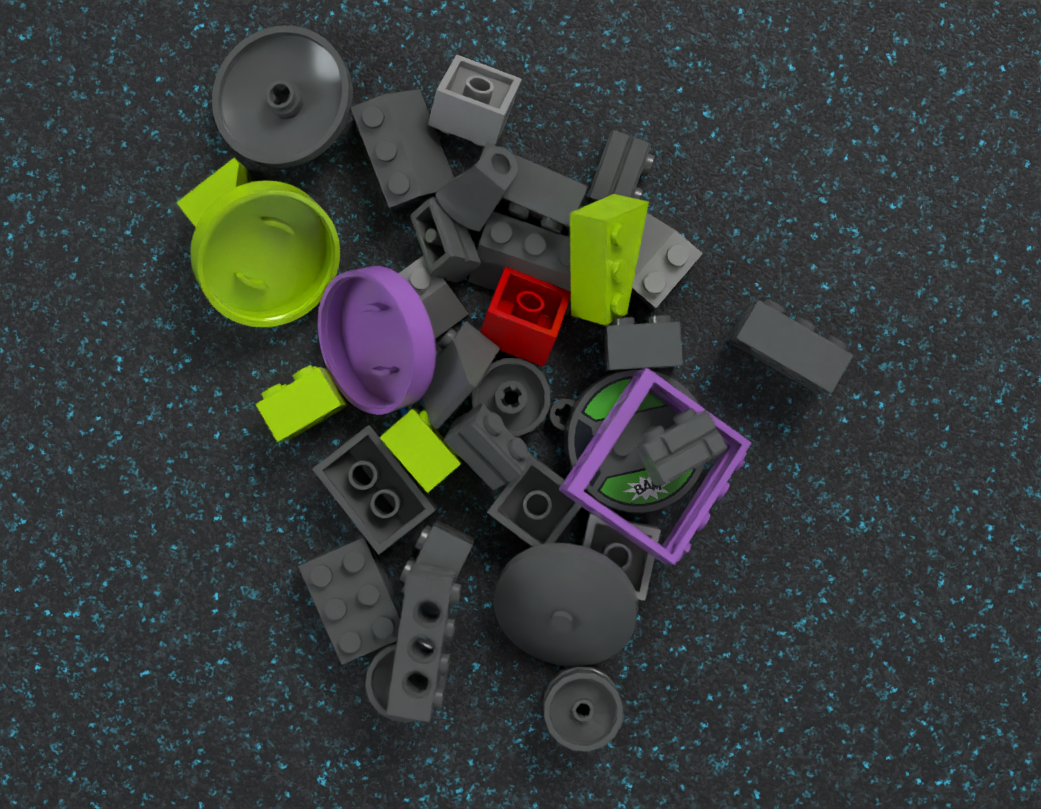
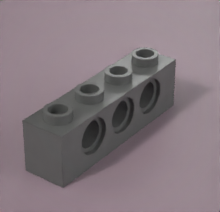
(406, 696)

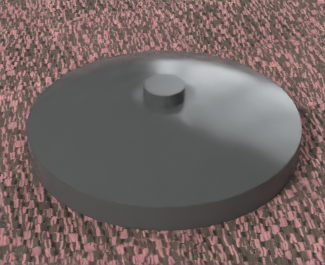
(282, 96)
(565, 604)

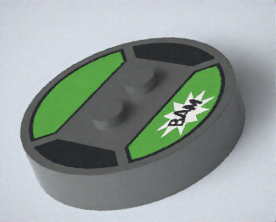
(622, 475)

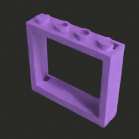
(711, 489)

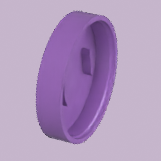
(376, 339)

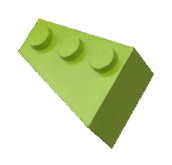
(605, 256)

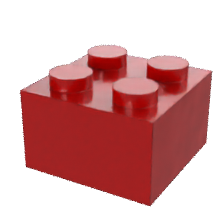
(525, 316)

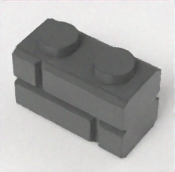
(621, 167)
(444, 242)
(488, 446)
(680, 447)

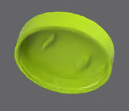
(264, 253)

